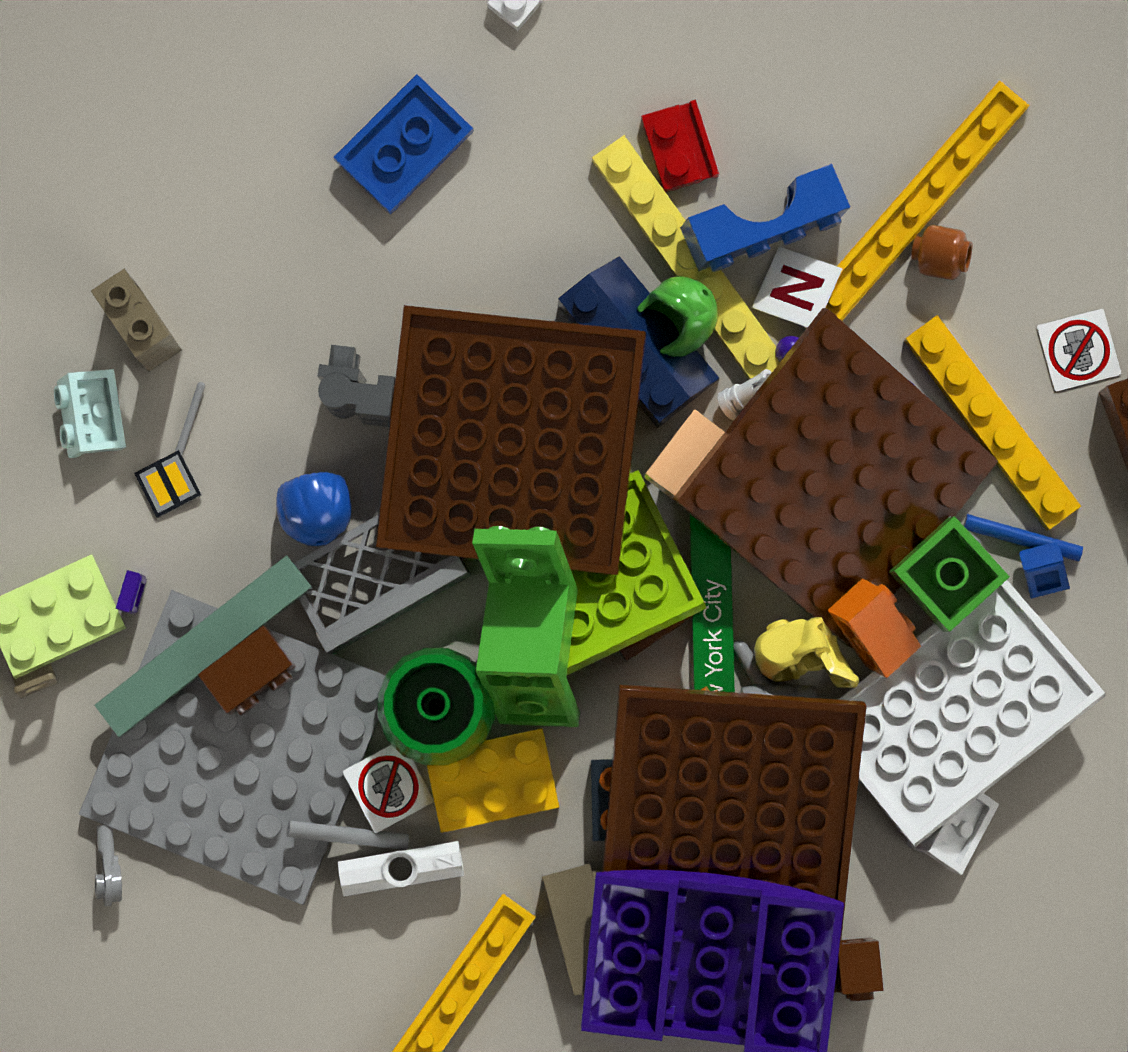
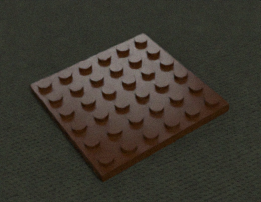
(510, 432)
(833, 471)
(735, 786)

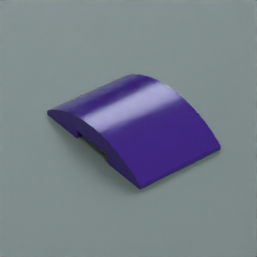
(711, 960)

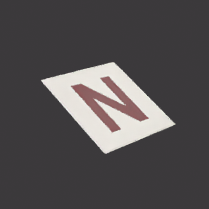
(796, 287)

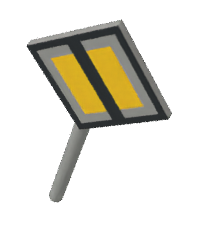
(169, 480)

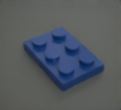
(403, 144)

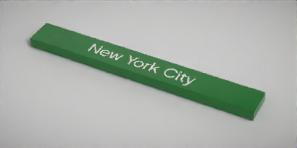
(714, 625)

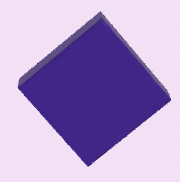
(131, 592)

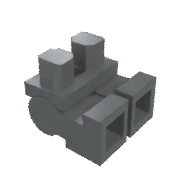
(346, 392)

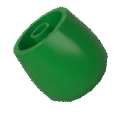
(406, 703)

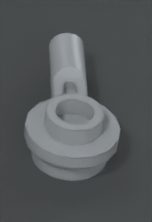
(109, 883)

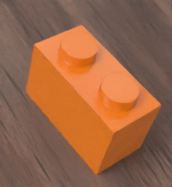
(875, 627)

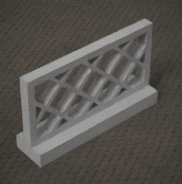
(383, 608)

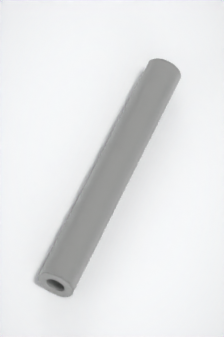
(347, 835)

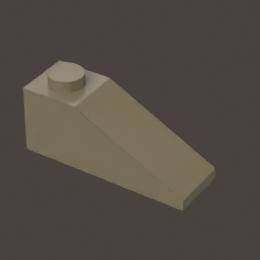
(571, 904)

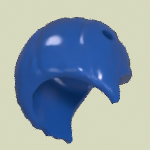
(314, 508)

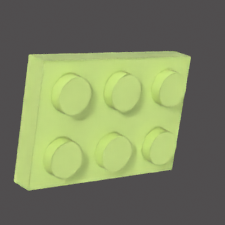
(56, 616)

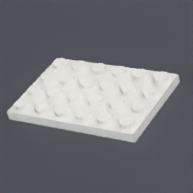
(966, 711)

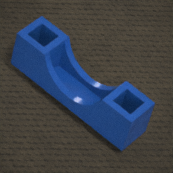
(721, 235)

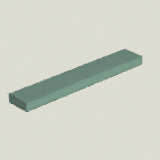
(202, 646)

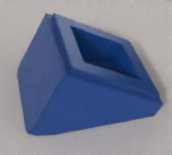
(1044, 569)

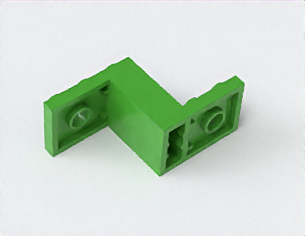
(527, 626)

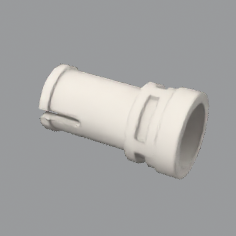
(734, 399)

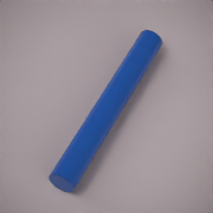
(1019, 536)

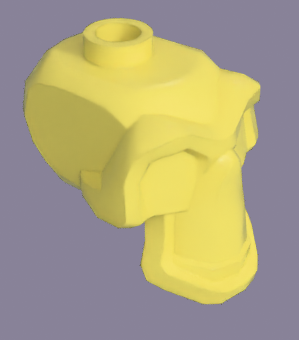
(799, 647)

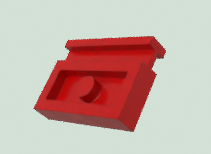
(679, 146)

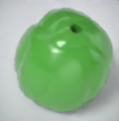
(689, 307)

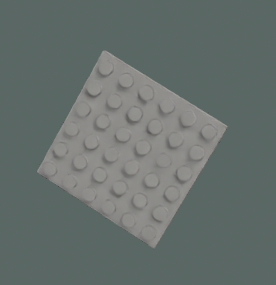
(232, 782)

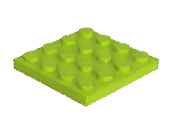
(646, 595)

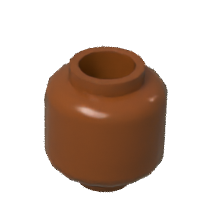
(942, 252)

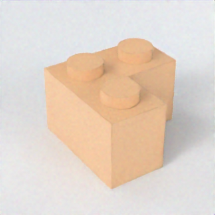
(683, 454)

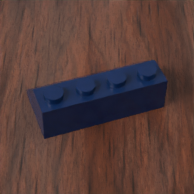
(610, 300)

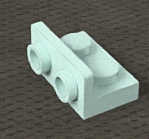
(89, 412)

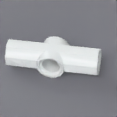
(374, 873)

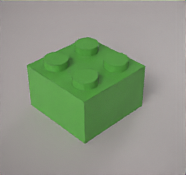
(949, 574)

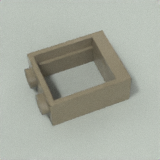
(136, 320)

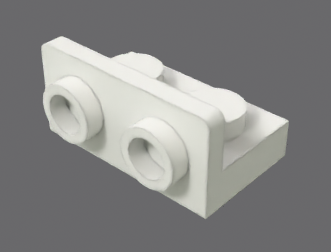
(958, 838)

